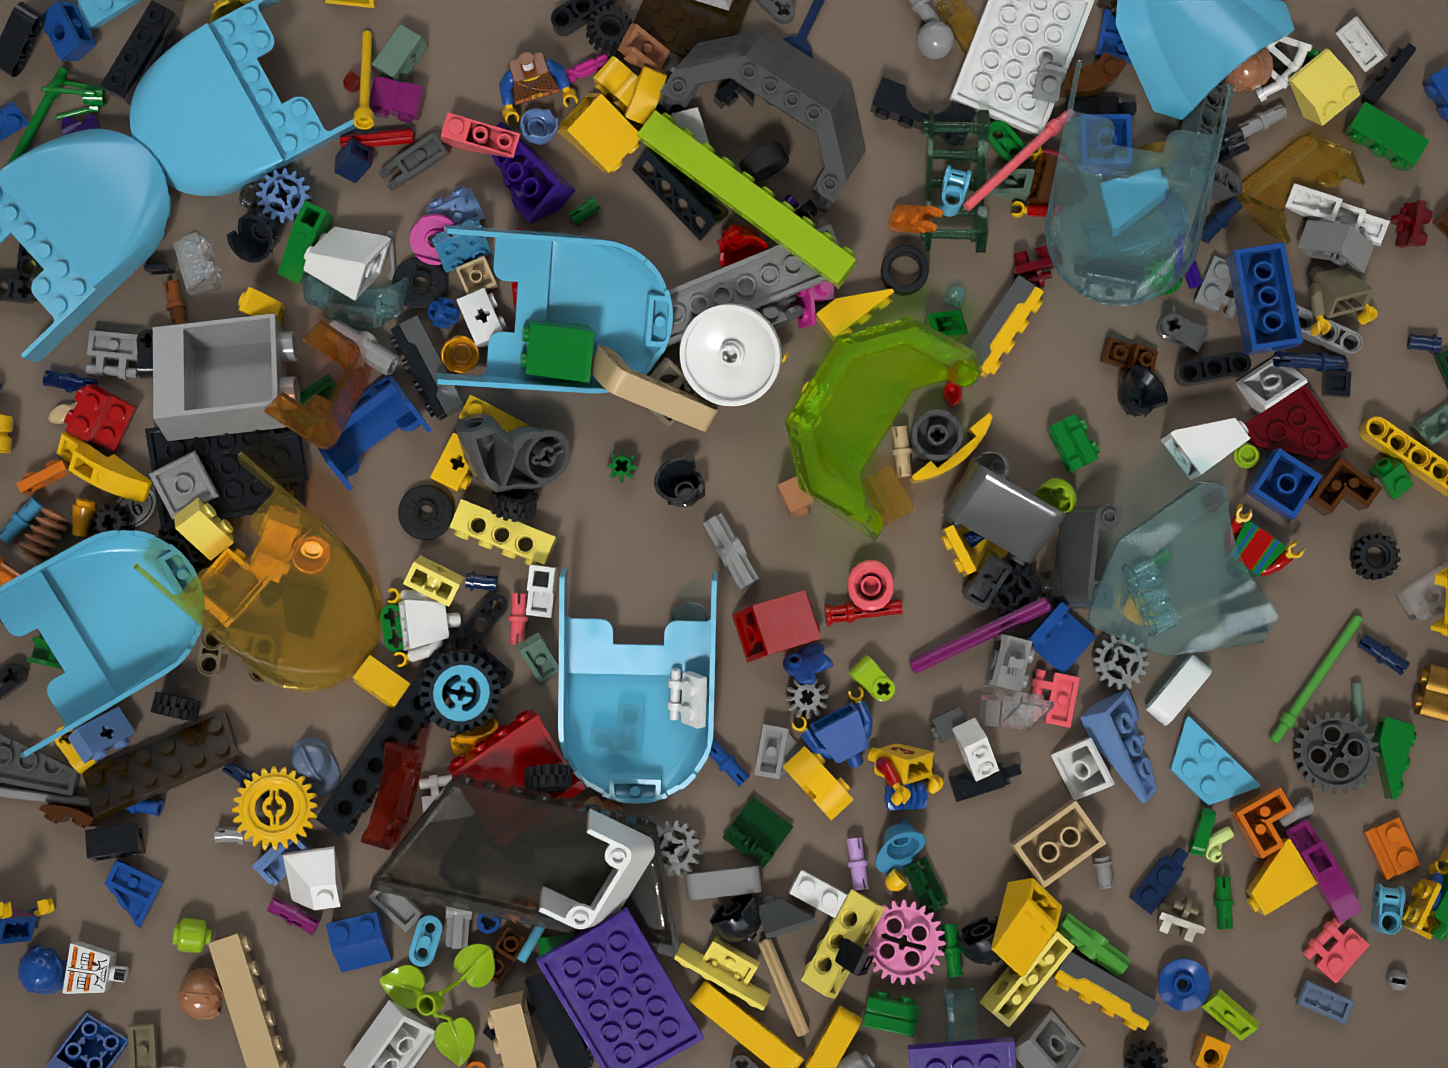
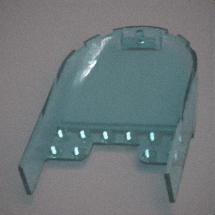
(1128, 217)

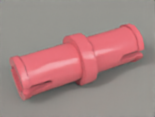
(518, 617)

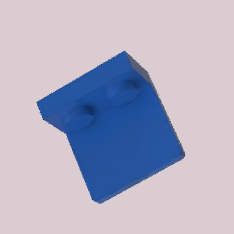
(1060, 638)

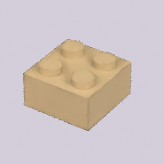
(476, 276)

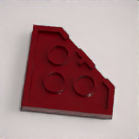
(1297, 427)

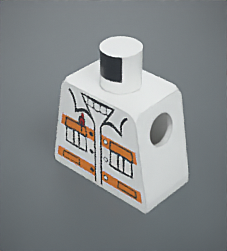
(91, 969)

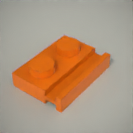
(1391, 848)

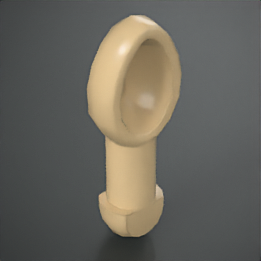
(58, 413)

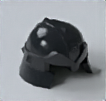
(255, 238)
(1141, 392)
(679, 482)

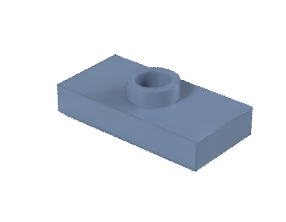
(1324, 1001)

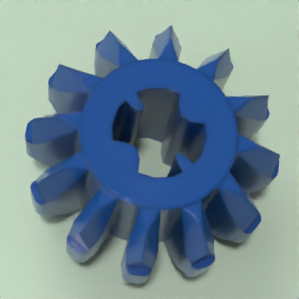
(917, 799)

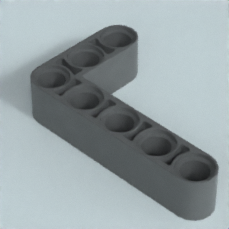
(1204, 120)

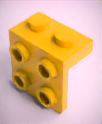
(965, 556)
(1416, 914)

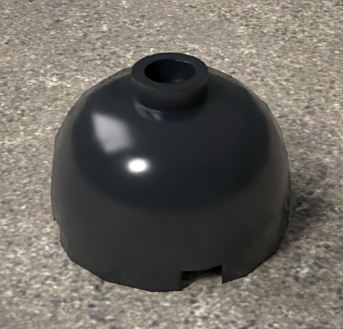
(739, 920)
(977, 941)

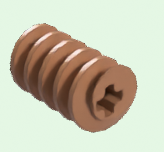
(44, 534)

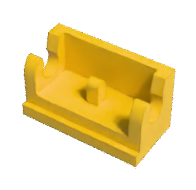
(381, 682)

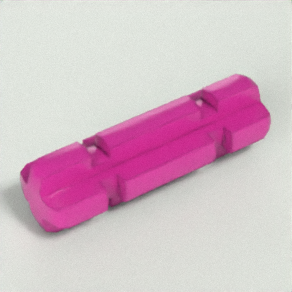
(586, 67)

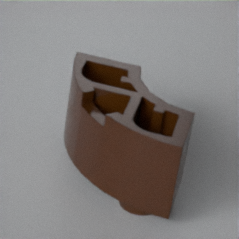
(1095, 77)

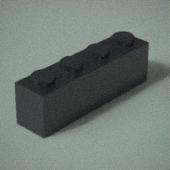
(560, 1030)

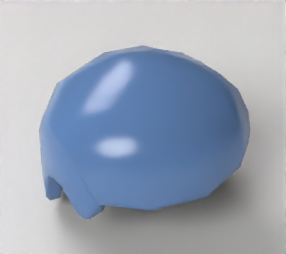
(538, 126)

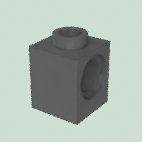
(943, 724)

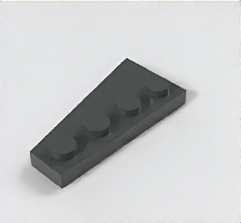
(35, 770)

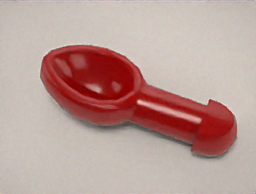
(952, 394)

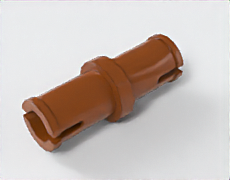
(175, 303)

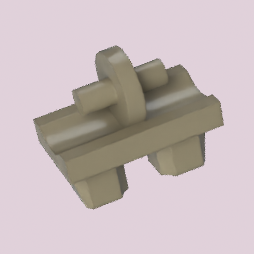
(1183, 915)

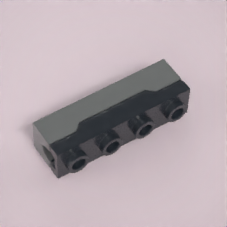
(140, 51)
(424, 362)

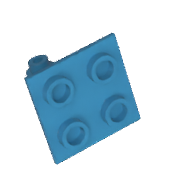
(460, 248)

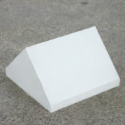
(1269, 385)
(1082, 768)

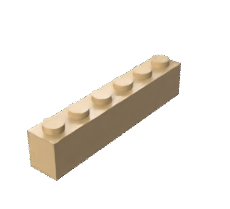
(246, 1002)

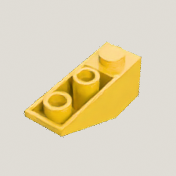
(846, 312)

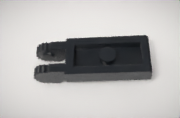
(1387, 76)

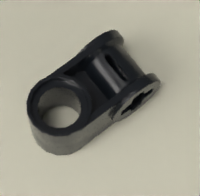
(145, 354)

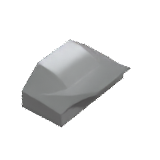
(774, 751)

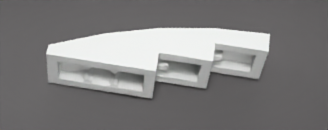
(1318, 205)

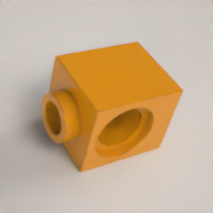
(1205, 1043)

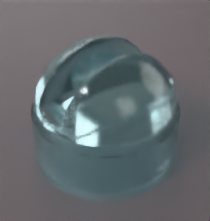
(955, 296)

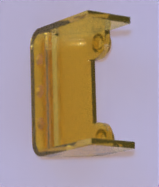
(1303, 161)

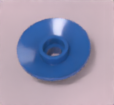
(1196, 987)

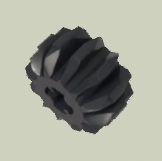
(106, 517)
(1155, 1055)

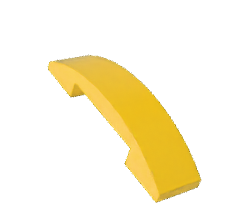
(930, 471)

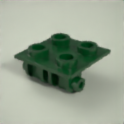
(757, 832)

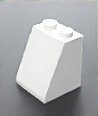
(347, 259)
(1205, 445)

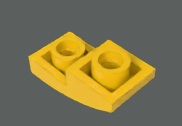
(645, 95)

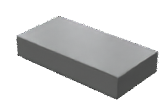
(398, 908)

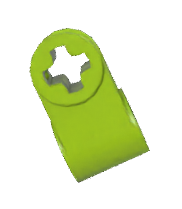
(869, 675)

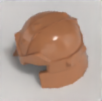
(1252, 72)
(201, 994)

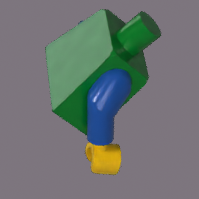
(1440, 907)

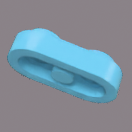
(425, 939)

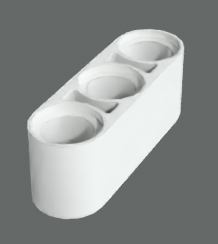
(1178, 689)

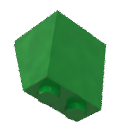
(557, 350)

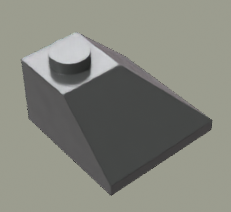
(782, 916)

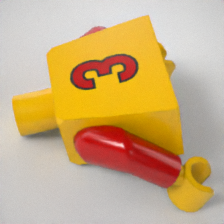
(904, 766)

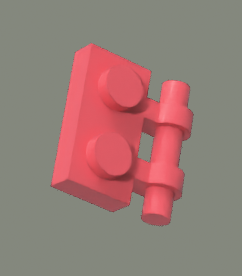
(1063, 693)
(1340, 955)

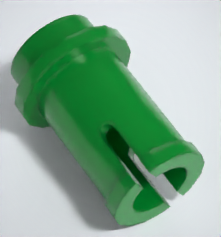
(585, 210)

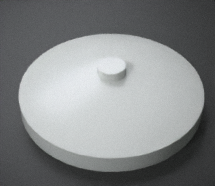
(730, 354)

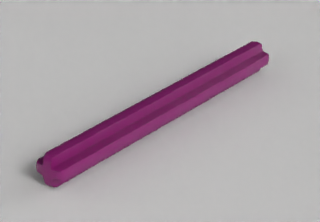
(980, 635)

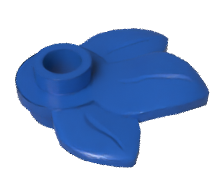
(807, 662)

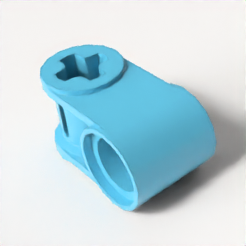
(953, 186)
(1388, 907)

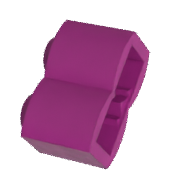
(396, 99)

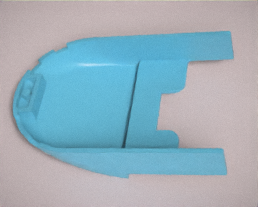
(215, 113)
(88, 215)
(577, 283)
(103, 620)
(602, 674)

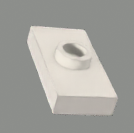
(1361, 44)

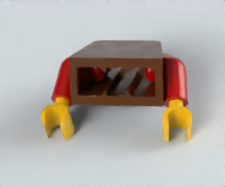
(1041, 184)

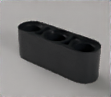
(576, 19)
(19, 38)
(1223, 364)

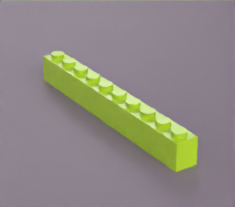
(747, 199)

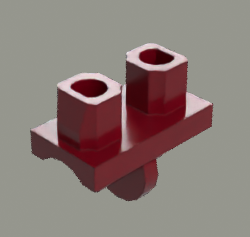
(1409, 224)
(1024, 267)

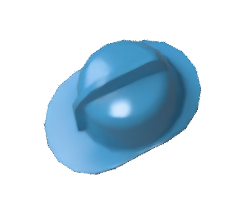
(899, 848)

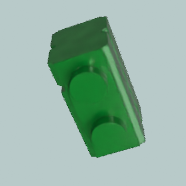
(1073, 443)
(890, 1013)

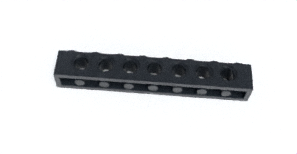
(331, 813)

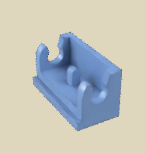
(271, 864)

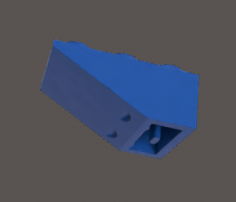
(90, 1046)

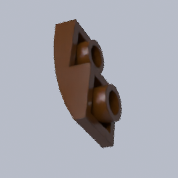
(1126, 355)
(62, 813)
(506, 952)

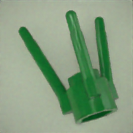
(91, 94)

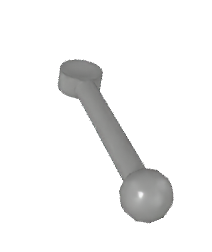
(391, 234)

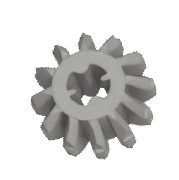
(815, 699)

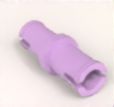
(857, 864)

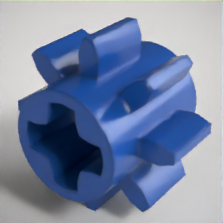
(443, 312)

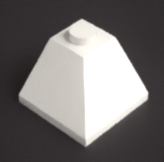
(314, 877)

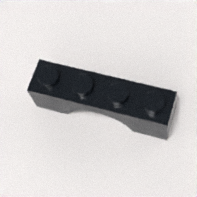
(893, 103)

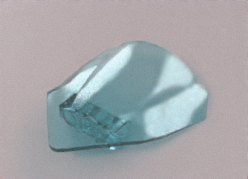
(1182, 581)

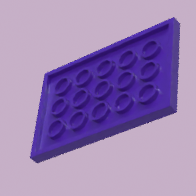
(620, 995)

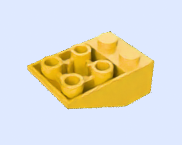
(1025, 924)

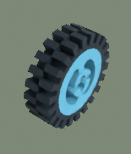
(453, 716)

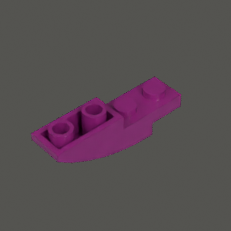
(1325, 870)

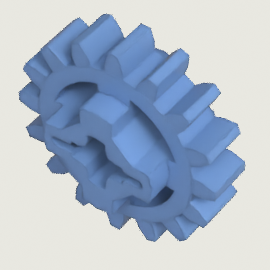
(274, 198)

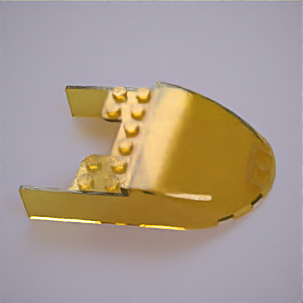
(297, 607)

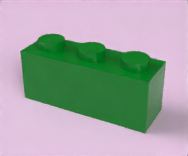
(1386, 137)

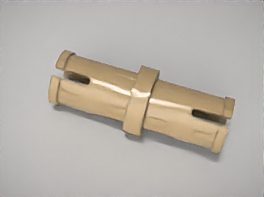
(902, 451)

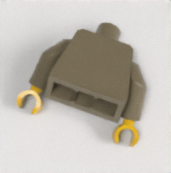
(1336, 294)

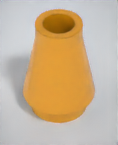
(82, 512)

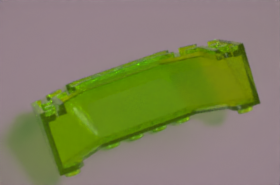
(855, 404)

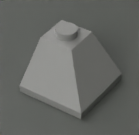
(1048, 1045)

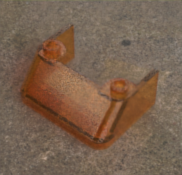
(322, 419)

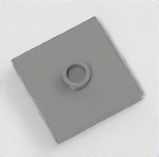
(183, 482)

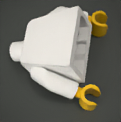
(422, 624)

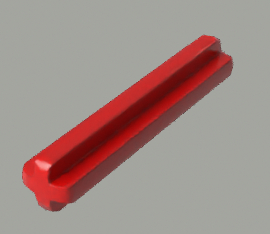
(381, 138)

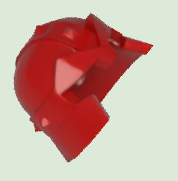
(738, 244)

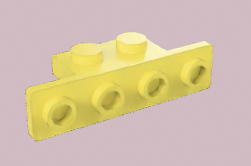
(726, 968)

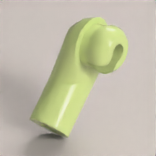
(1214, 845)

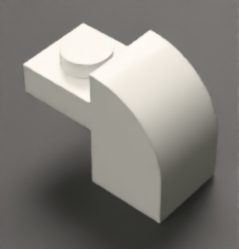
(542, 589)

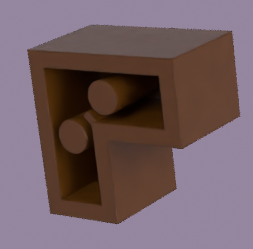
(1342, 482)

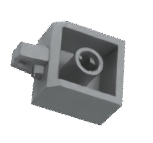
(1009, 663)

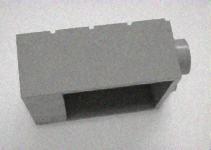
(221, 375)

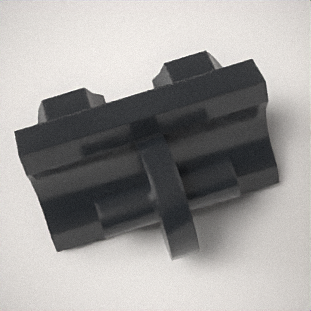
(1232, 145)

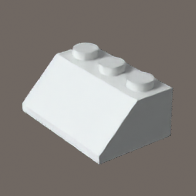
(392, 1041)

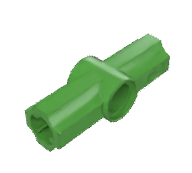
(1093, 945)

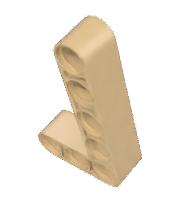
(648, 392)

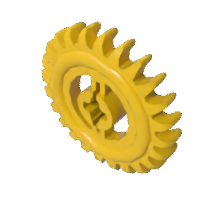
(275, 832)

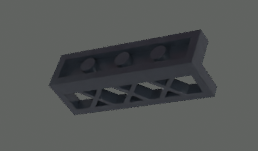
(687, 189)

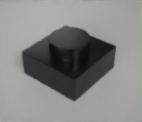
(1336, 383)

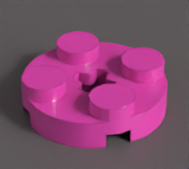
(419, 234)

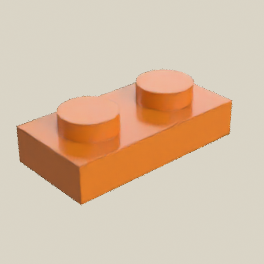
(35, 480)

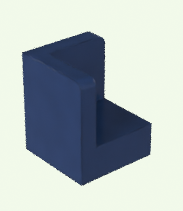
(353, 160)

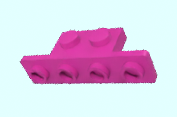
(806, 299)

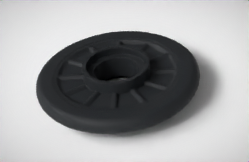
(435, 287)
(409, 512)

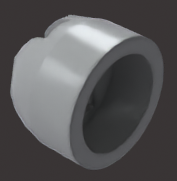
(1397, 974)

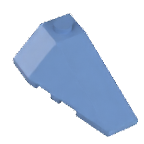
(1116, 736)

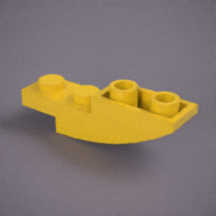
(102, 471)

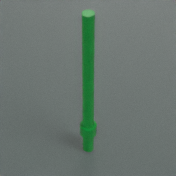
(39, 114)

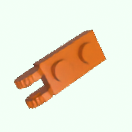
(914, 218)

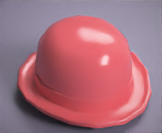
(870, 585)

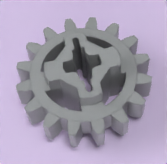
(1124, 671)
(689, 845)

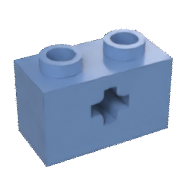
(88, 737)

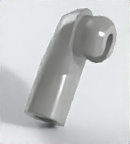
(1302, 809)

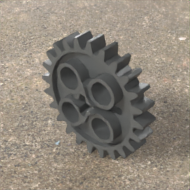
(1356, 766)

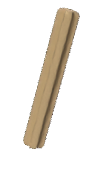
(783, 987)

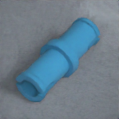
(21, 520)

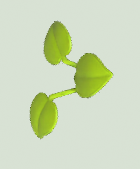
(406, 985)

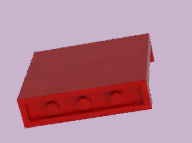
(511, 751)

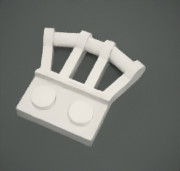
(1293, 67)

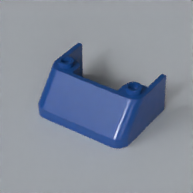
(376, 415)

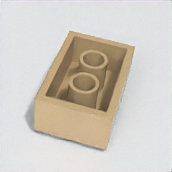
(1057, 843)
(514, 1031)

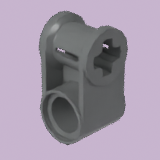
(1186, 334)

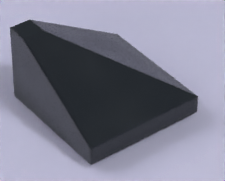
(157, 267)

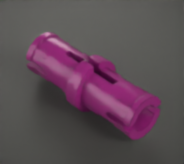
(293, 915)

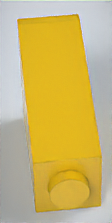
(1279, 880)

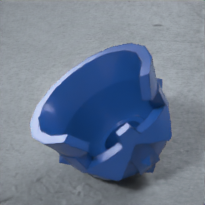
(42, 970)

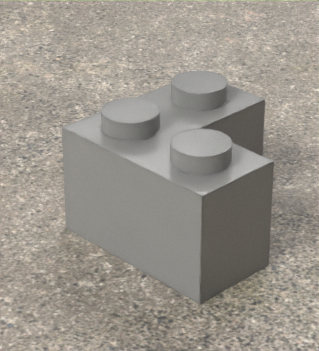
(1337, 243)

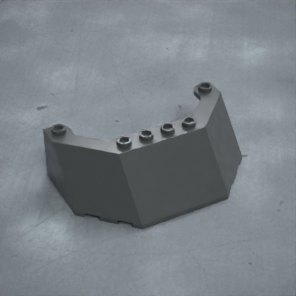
(789, 83)

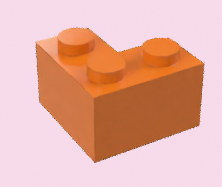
(1256, 819)

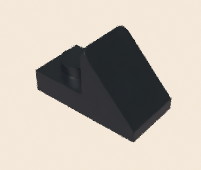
(729, 94)
(855, 957)

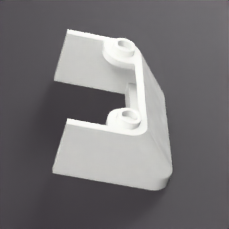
(626, 852)

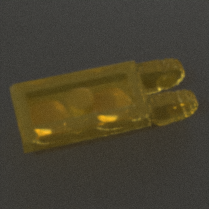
(961, 23)

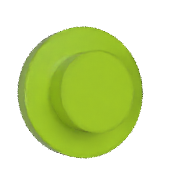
(1246, 456)

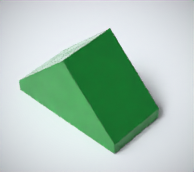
(947, 322)

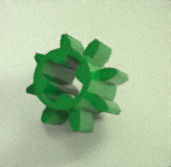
(623, 460)

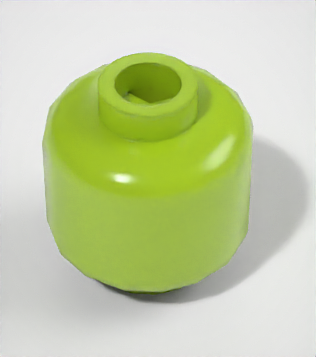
(191, 935)

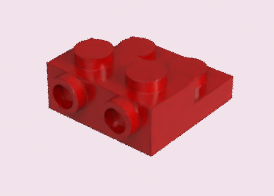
(99, 417)

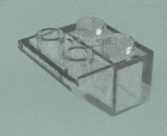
(197, 264)
(1013, 709)

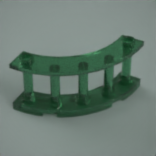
(977, 154)

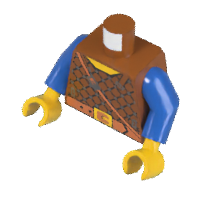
(530, 79)

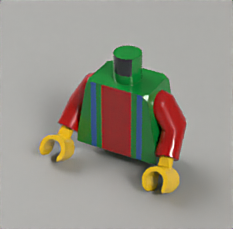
(1258, 549)

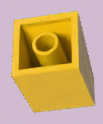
(599, 132)

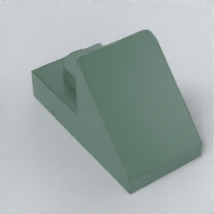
(538, 657)

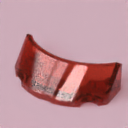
(395, 795)

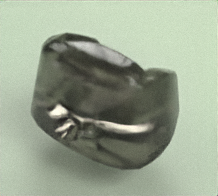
(248, 195)

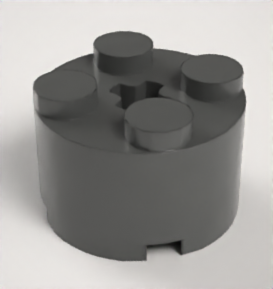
(946, 426)

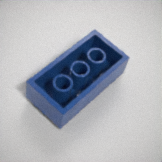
(1264, 298)

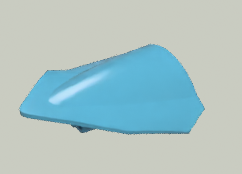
(1194, 44)

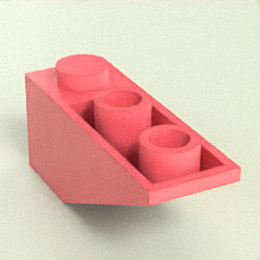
(478, 136)

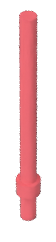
(1053, 128)

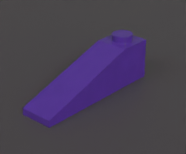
(532, 182)

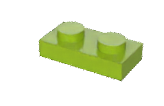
(1230, 1015)

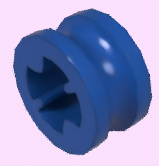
(481, 925)

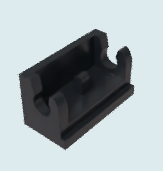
(986, 579)
(114, 842)

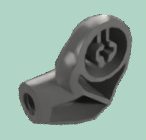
(512, 459)

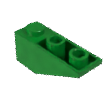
(305, 232)
(1394, 746)

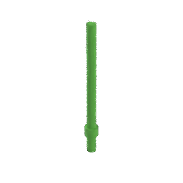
(1289, 719)

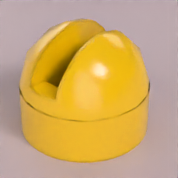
(895, 881)

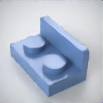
(459, 207)

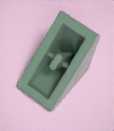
(1015, 186)

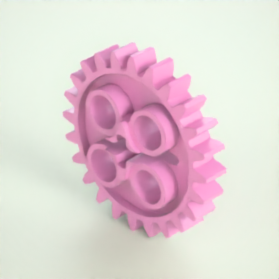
(898, 965)

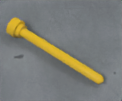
(363, 115)

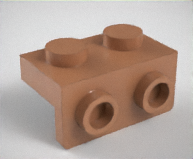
(643, 49)

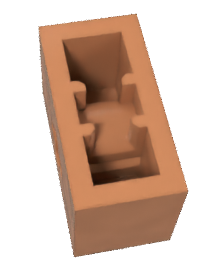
(793, 499)

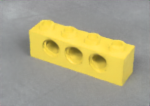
(469, 513)
(868, 915)
(1013, 993)

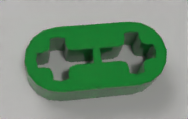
(387, 628)
(1201, 832)

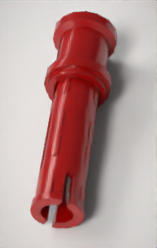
(848, 612)

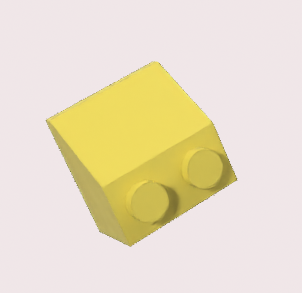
(1323, 88)

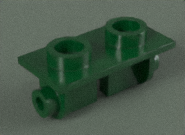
(925, 885)

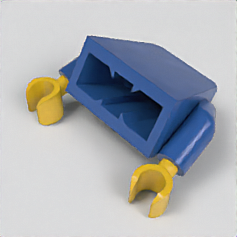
(840, 733)
(20, 925)

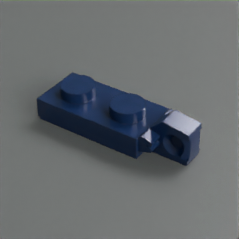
(1159, 881)

